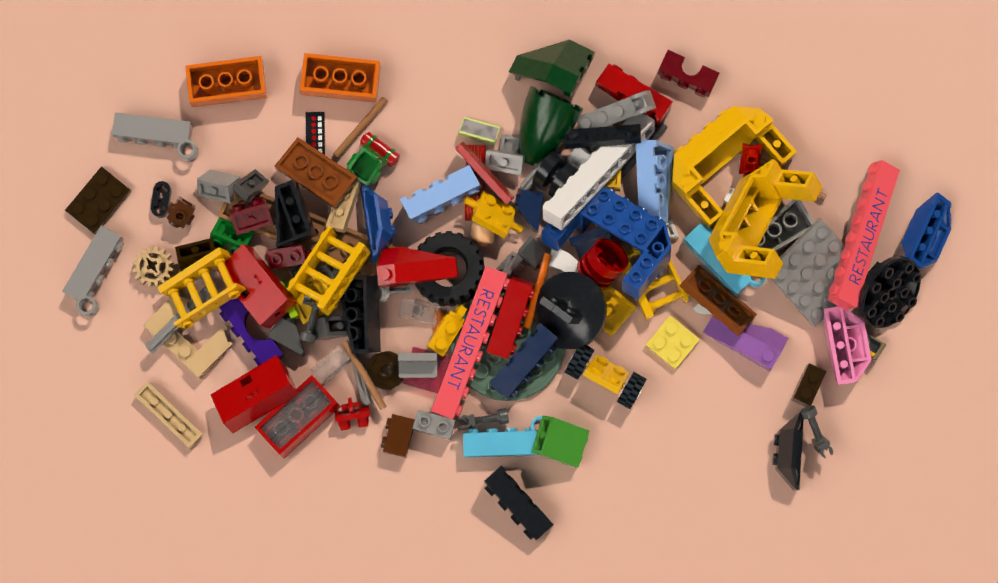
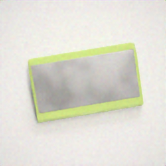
(479, 130)

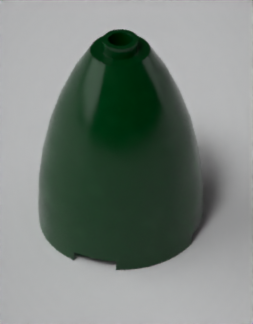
(544, 124)

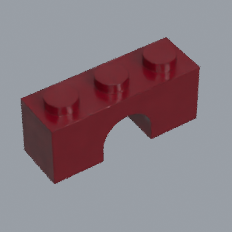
(672, 70)

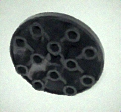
(888, 290)
(571, 309)

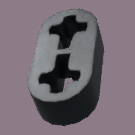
(156, 199)

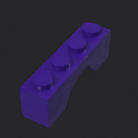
(237, 315)

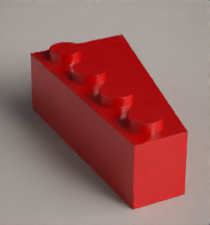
(621, 86)
(510, 317)

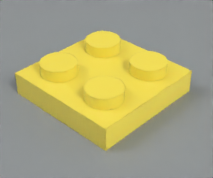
(672, 342)

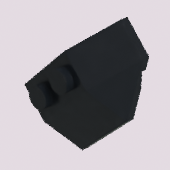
(789, 451)

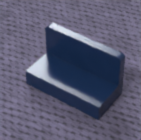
(586, 240)

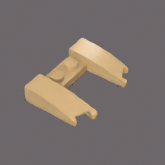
(196, 360)

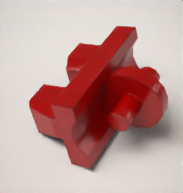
(749, 158)
(361, 414)

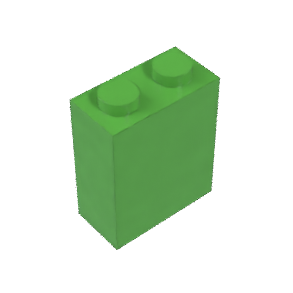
(560, 441)

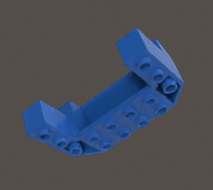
(628, 224)

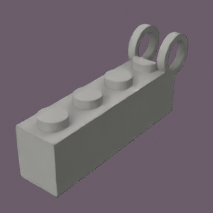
(618, 111)
(155, 130)
(92, 267)

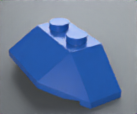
(377, 222)
(928, 231)

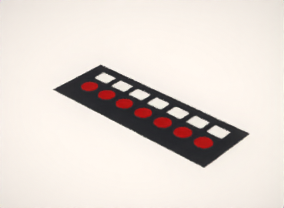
(315, 130)

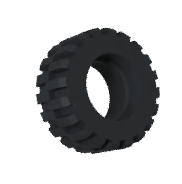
(474, 269)

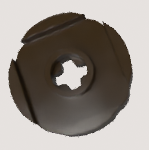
(374, 370)

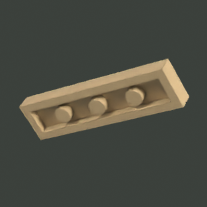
(168, 414)

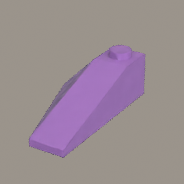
(755, 342)

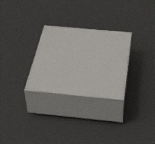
(509, 144)

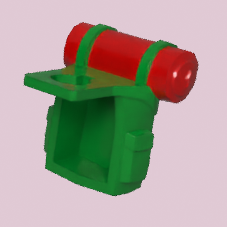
(371, 159)

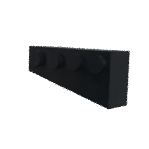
(362, 314)
(518, 503)

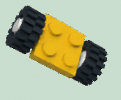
(606, 375)

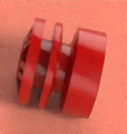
(603, 262)

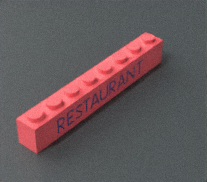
(863, 235)
(470, 343)

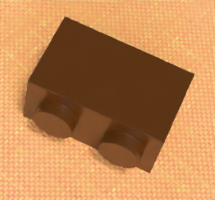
(398, 435)

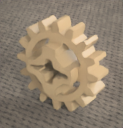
(159, 263)

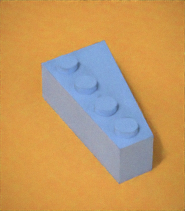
(654, 176)
(441, 194)

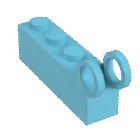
(699, 244)
(500, 443)

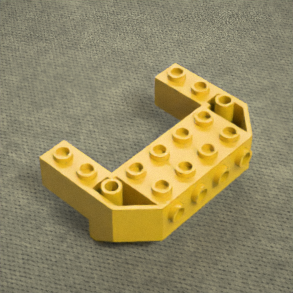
(716, 147)
(750, 213)

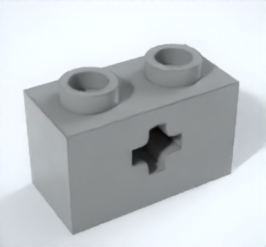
(434, 425)

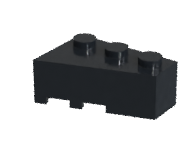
(292, 215)

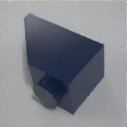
(530, 207)

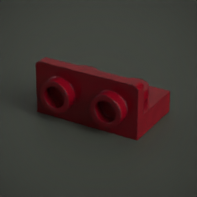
(250, 215)
(287, 256)

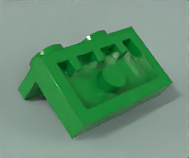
(226, 238)

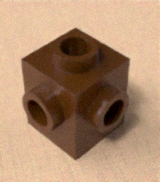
(180, 206)

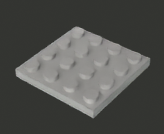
(810, 270)

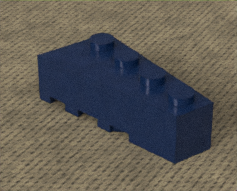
(524, 362)

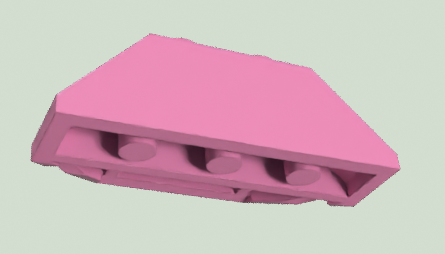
(846, 344)

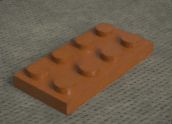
(316, 172)
(718, 300)

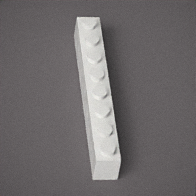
(592, 176)

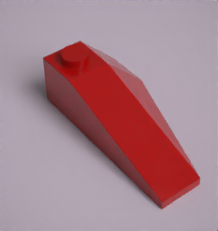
(410, 266)

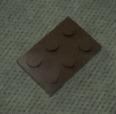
(98, 200)

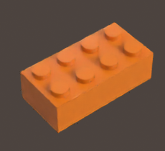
(340, 77)
(226, 81)

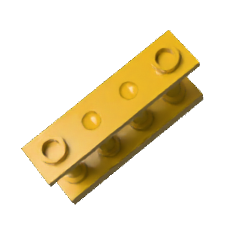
(187, 279)
(340, 283)
(649, 307)

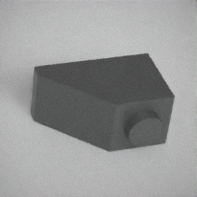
(532, 253)
(330, 328)
(287, 335)

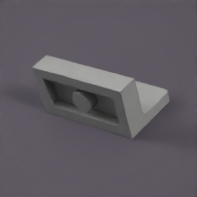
(217, 185)
(417, 365)

